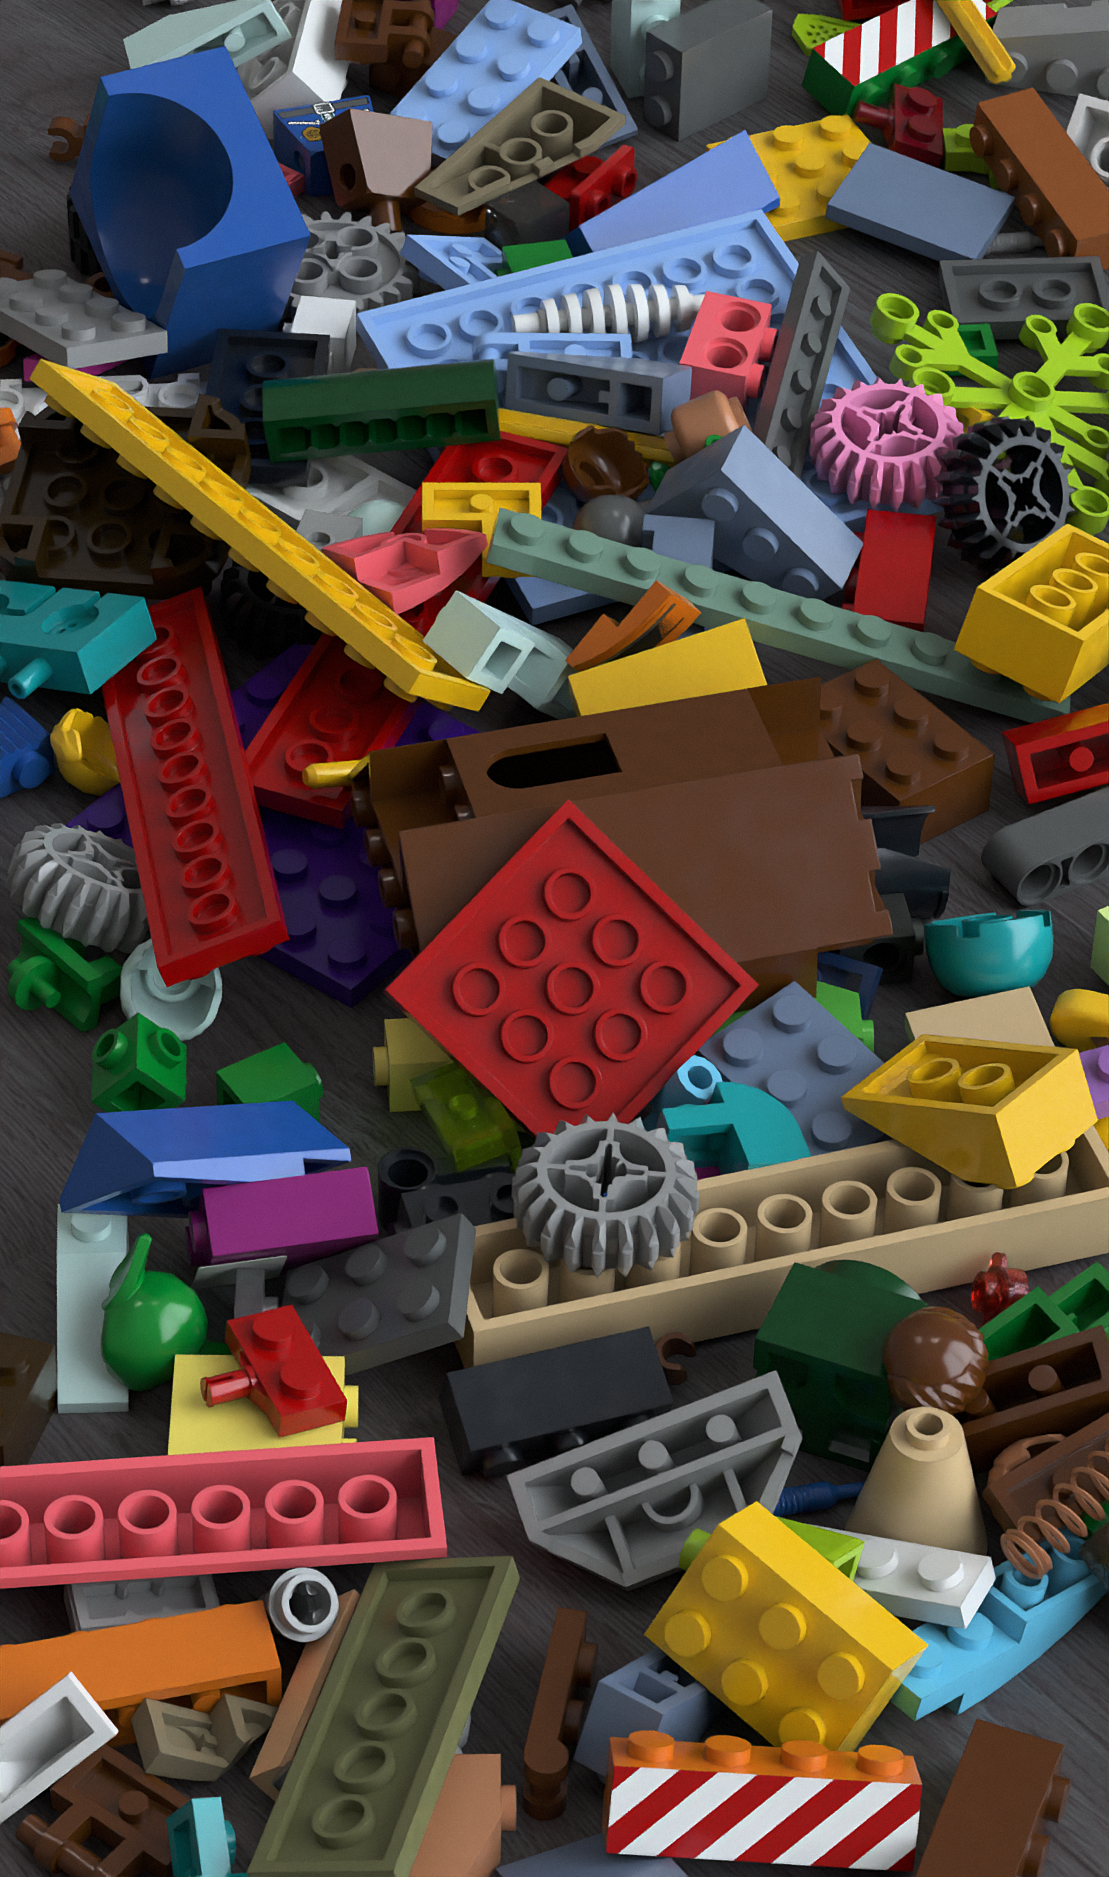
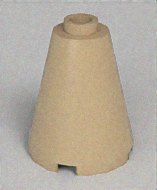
(922, 1486)

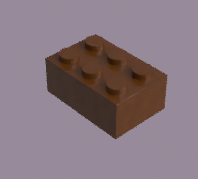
(906, 748)

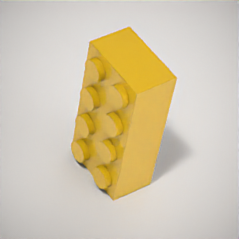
(1044, 616)

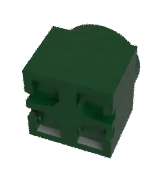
(828, 1353)

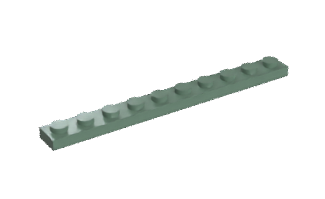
(772, 615)

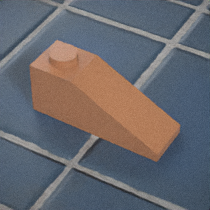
(468, 1820)

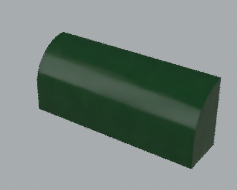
(381, 410)

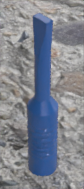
(814, 1497)

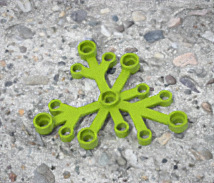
(1027, 395)

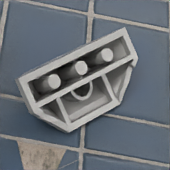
(640, 1492)

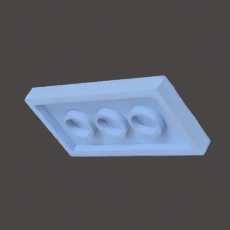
(486, 70)

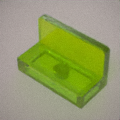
(466, 1118)

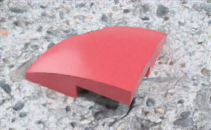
(407, 566)

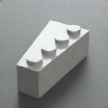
(1057, 47)

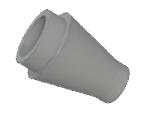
(301, 1605)

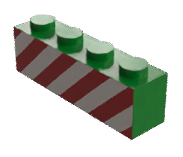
(895, 47)

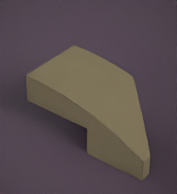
(195, 1743)

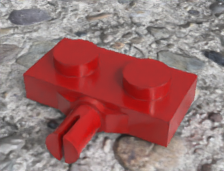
(278, 1373)

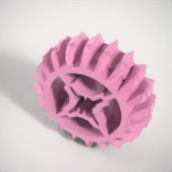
(883, 443)

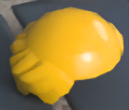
(85, 752)

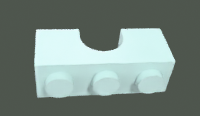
(504, 653)

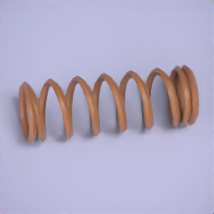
(1036, 1553)

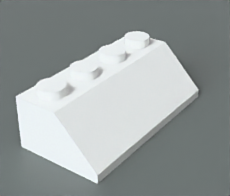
(302, 67)

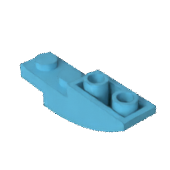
(1005, 1635)

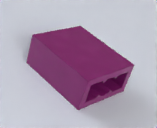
(285, 1216)

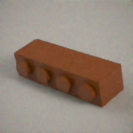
(1044, 173)

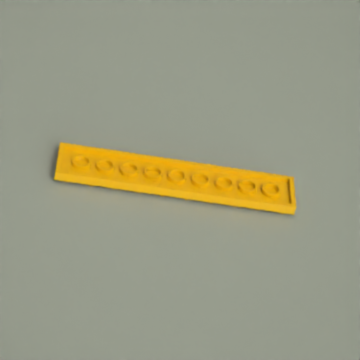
(257, 538)

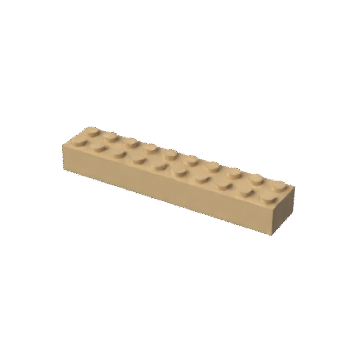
(753, 1224)

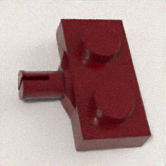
(909, 123)

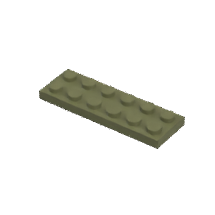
(388, 1720)

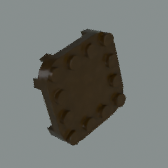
(97, 527)

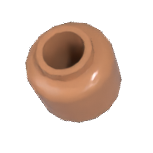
(700, 418)

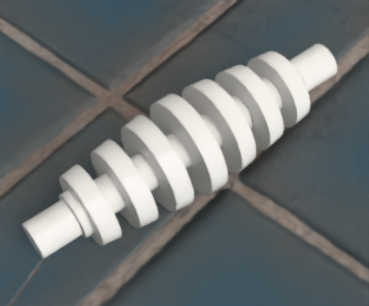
(615, 313)

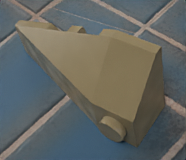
(521, 144)

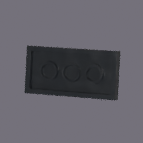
(237, 376)

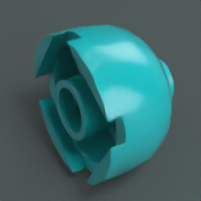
(990, 951)

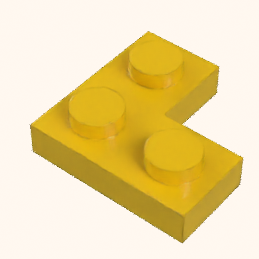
(476, 508)

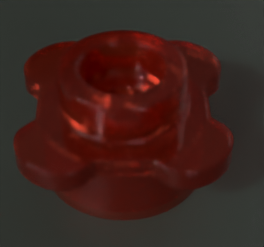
(998, 1287)

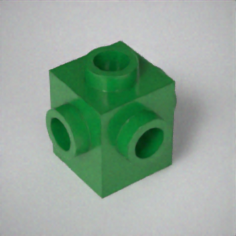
(138, 1067)

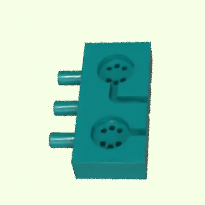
(67, 637)

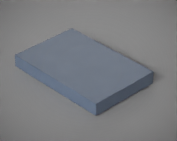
(919, 206)

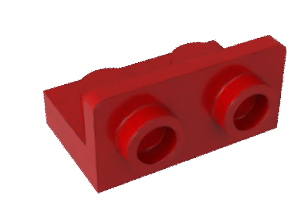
(595, 185)

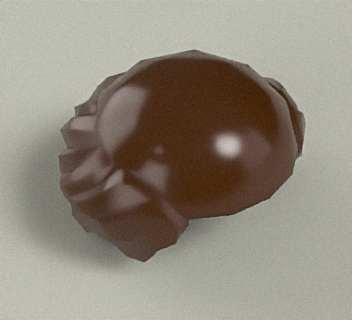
(604, 465)
(935, 1360)

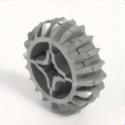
(80, 886)
(646, 1204)

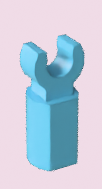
(688, 1085)

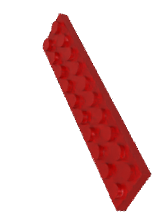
(341, 707)
(191, 799)

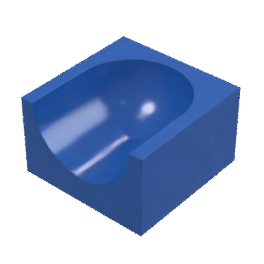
(187, 205)

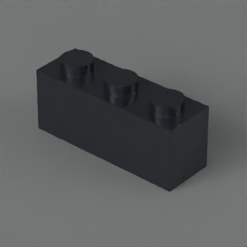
(552, 1400)

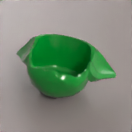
(149, 1322)

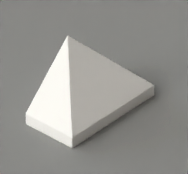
(48, 1741)

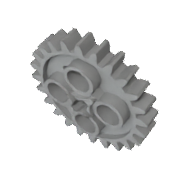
(353, 264)

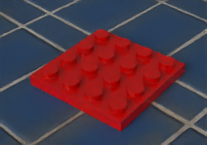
(570, 982)

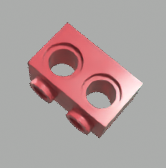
(729, 347)

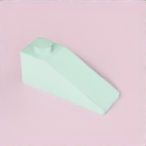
(240, 25)
(86, 1259)

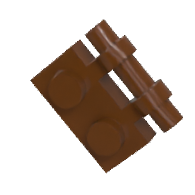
(376, 27)
(116, 1804)

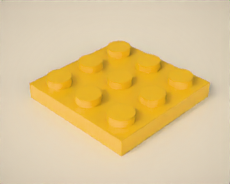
(806, 170)

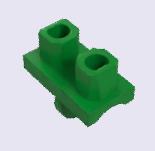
(58, 976)

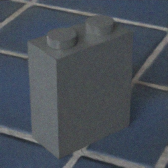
(706, 66)

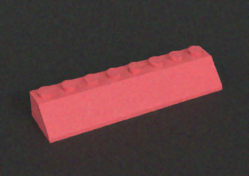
(220, 1512)

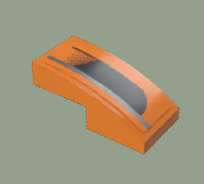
(651, 623)

